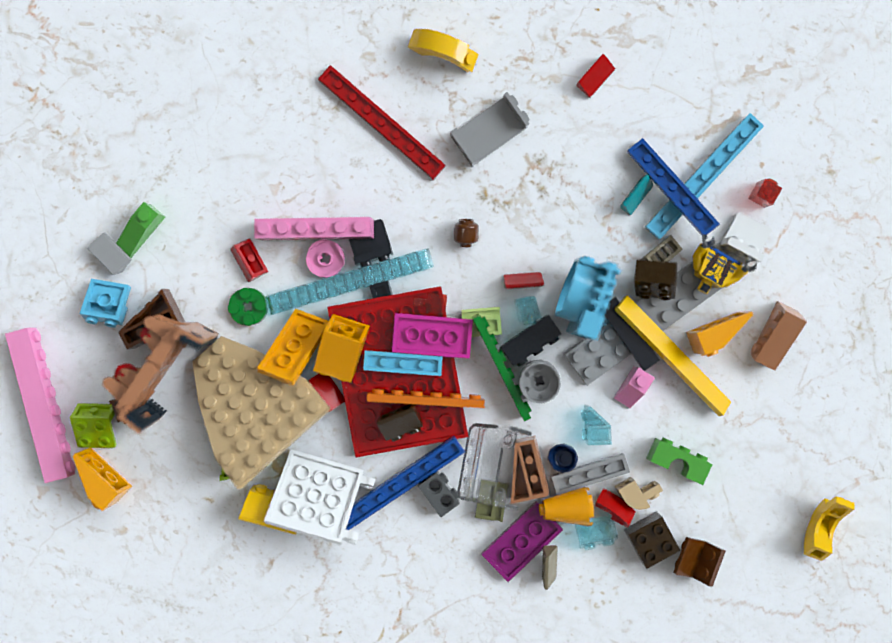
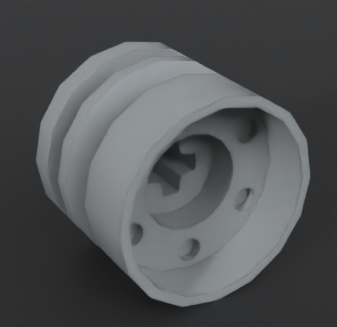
(543, 391)

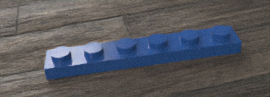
(673, 187)

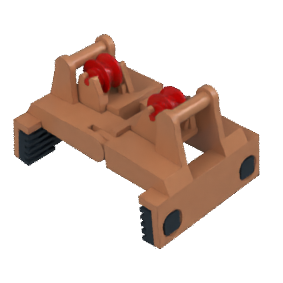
(135, 385)

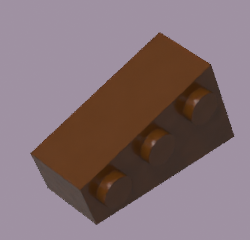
(161, 304)

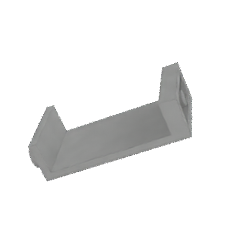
(490, 129)

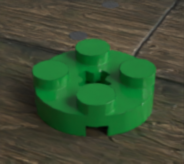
(246, 295)

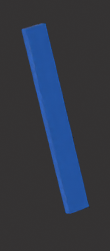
(404, 480)

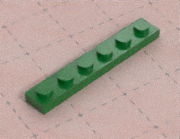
(499, 359)

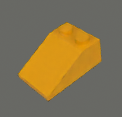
(717, 334)
(100, 480)

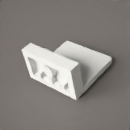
(746, 237)

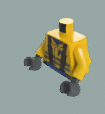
(717, 267)

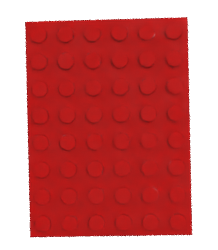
(438, 421)

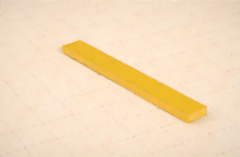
(673, 355)

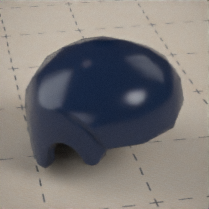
(562, 458)

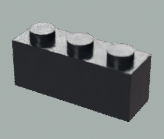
(531, 341)

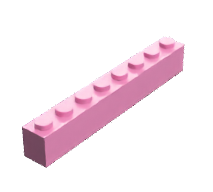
(40, 404)

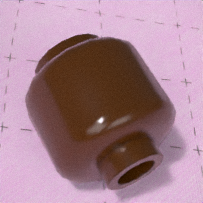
(466, 232)

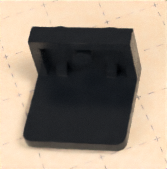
(374, 249)

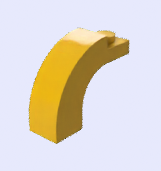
(438, 44)
(822, 526)

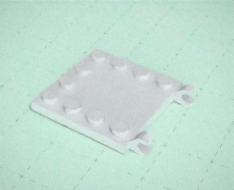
(316, 497)

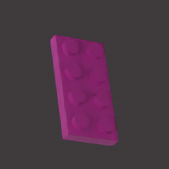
(521, 542)

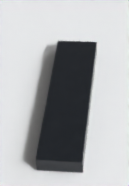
(632, 340)

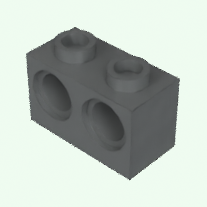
(434, 495)

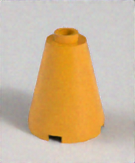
(570, 507)

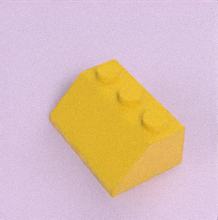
(257, 506)

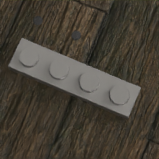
(590, 474)

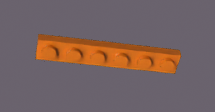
(434, 398)

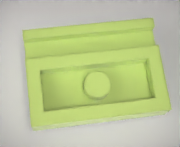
(492, 316)

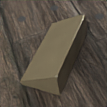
(549, 565)

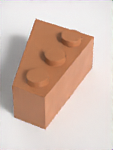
(778, 336)
(528, 472)

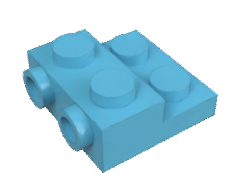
(105, 303)

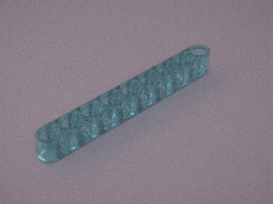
(349, 281)

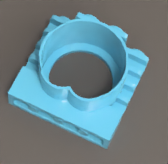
(587, 296)

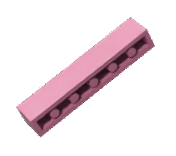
(314, 228)

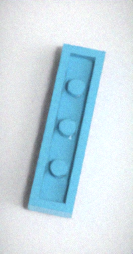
(402, 363)

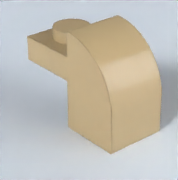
(638, 497)

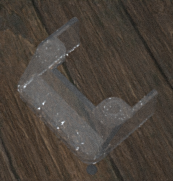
(483, 462)

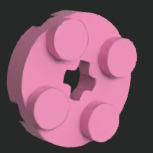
(328, 248)

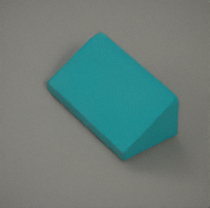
(637, 195)

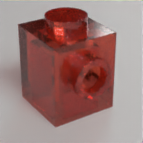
(765, 192)

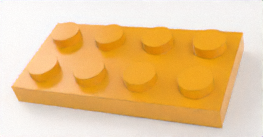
(293, 347)

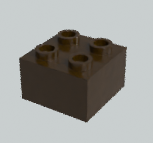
(655, 279)
(652, 540)

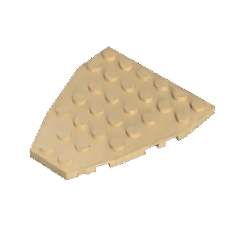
(250, 413)

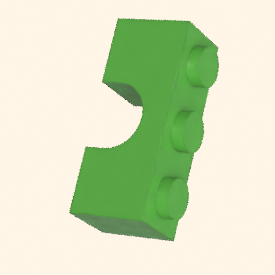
(695, 467)

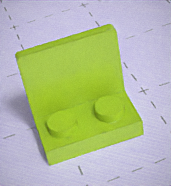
(93, 425)

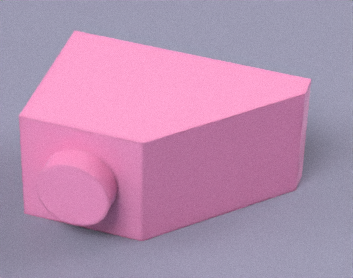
(634, 387)

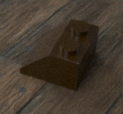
(399, 422)

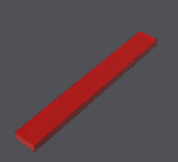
(381, 122)

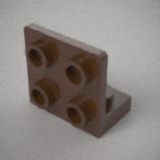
(699, 560)

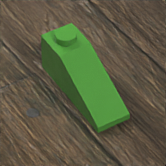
(139, 228)

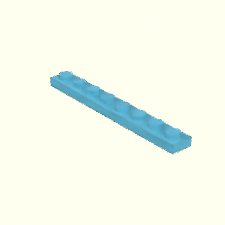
(707, 172)

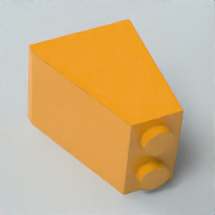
(341, 348)

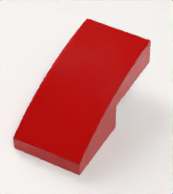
(614, 505)

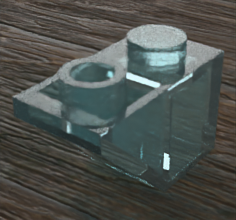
(527, 310)
(597, 429)

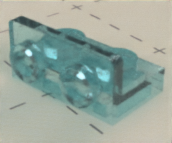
(601, 532)

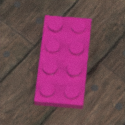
(432, 335)

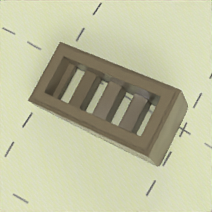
(672, 243)

